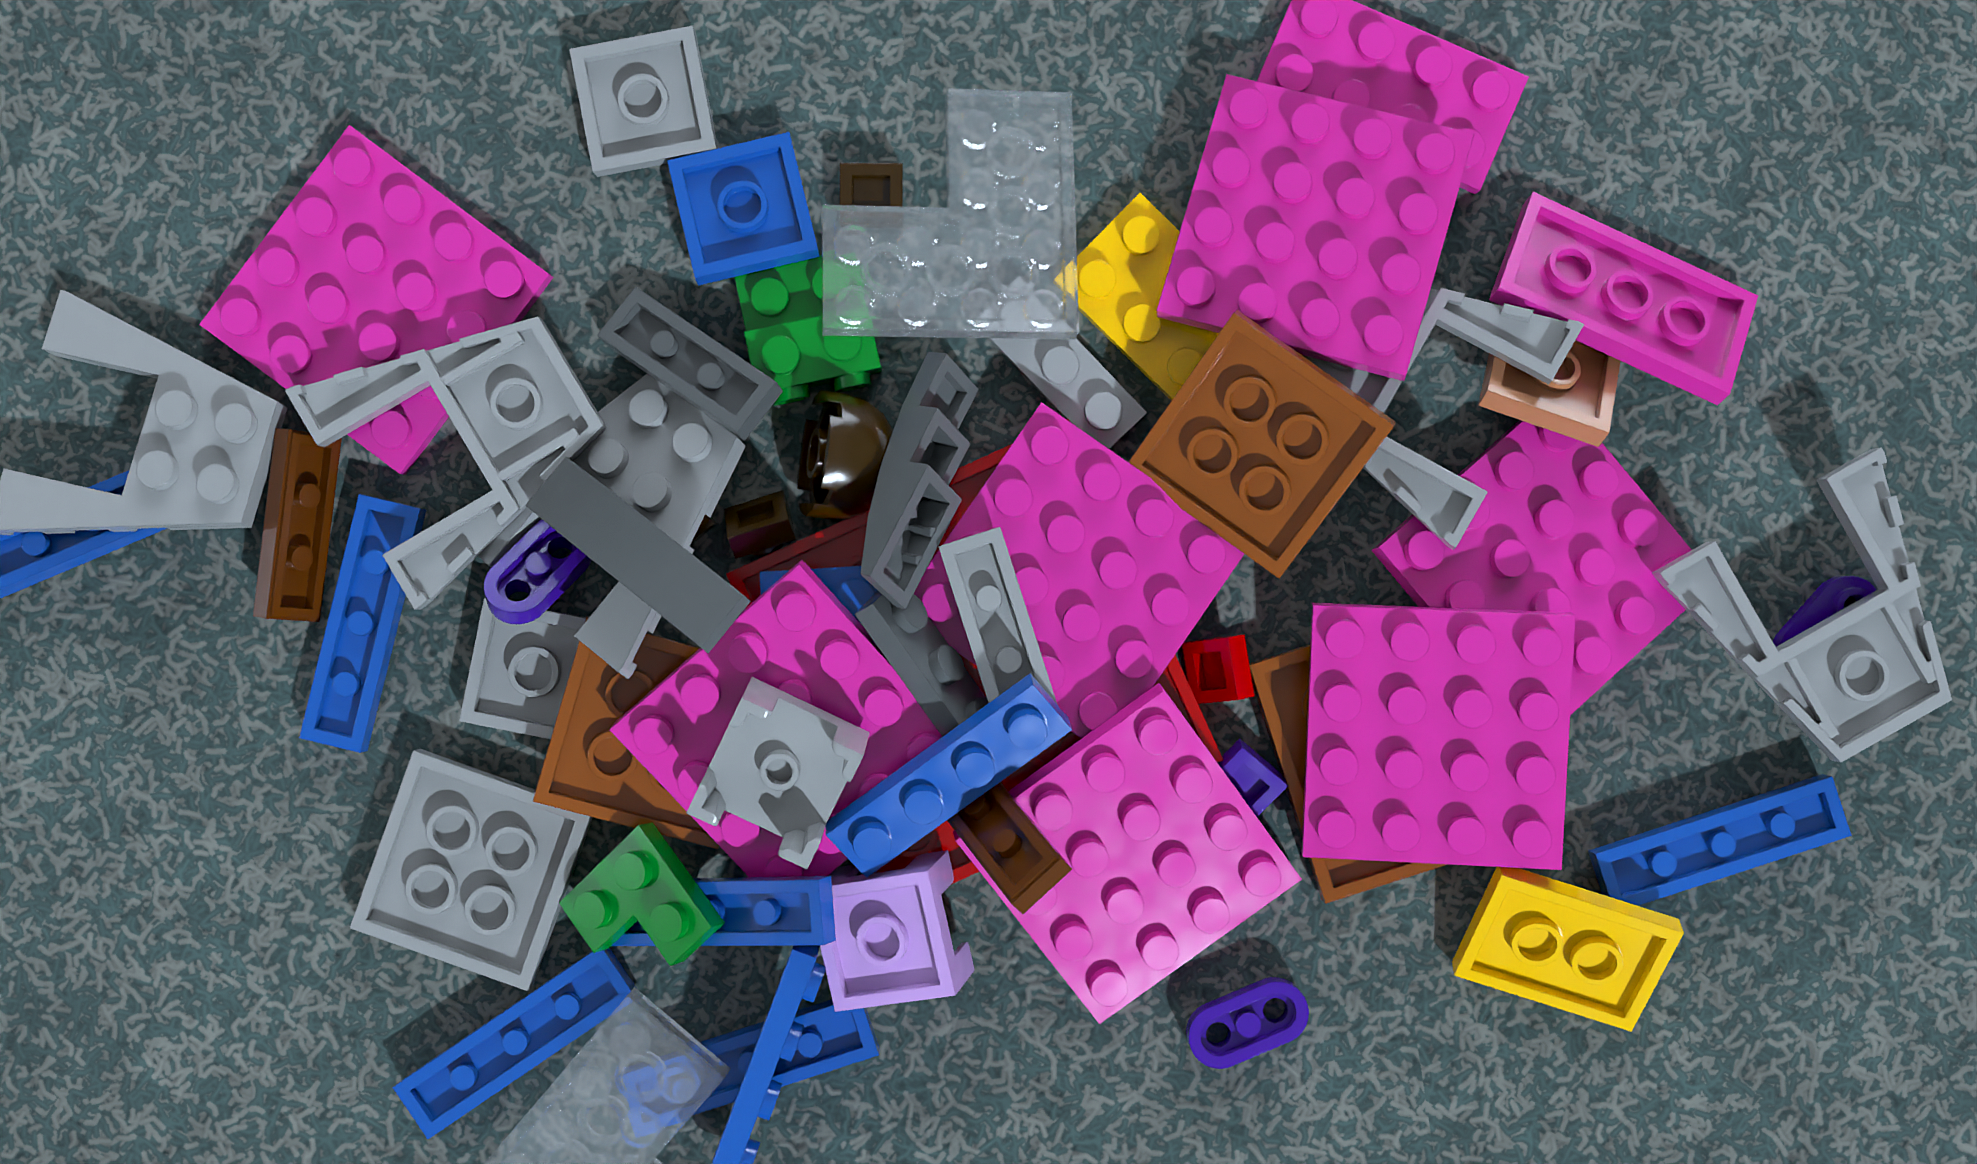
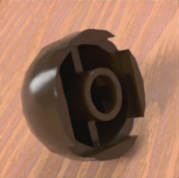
(841, 456)

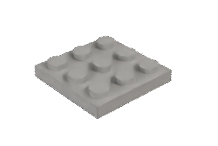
(471, 870)

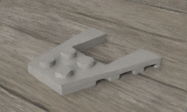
(1508, 332)
(510, 405)
(198, 449)
(670, 469)
(1854, 671)

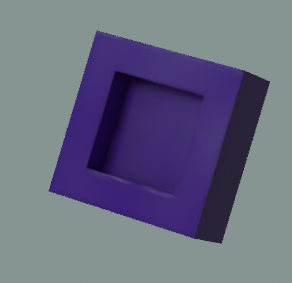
(1252, 776)

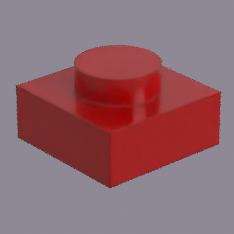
(1218, 669)

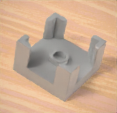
(781, 769)

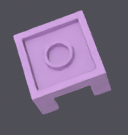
(893, 936)

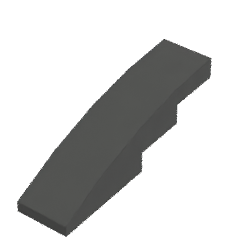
(912, 489)
(638, 554)

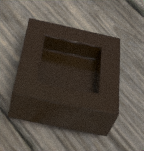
(871, 184)
(759, 525)

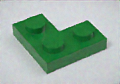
(647, 885)

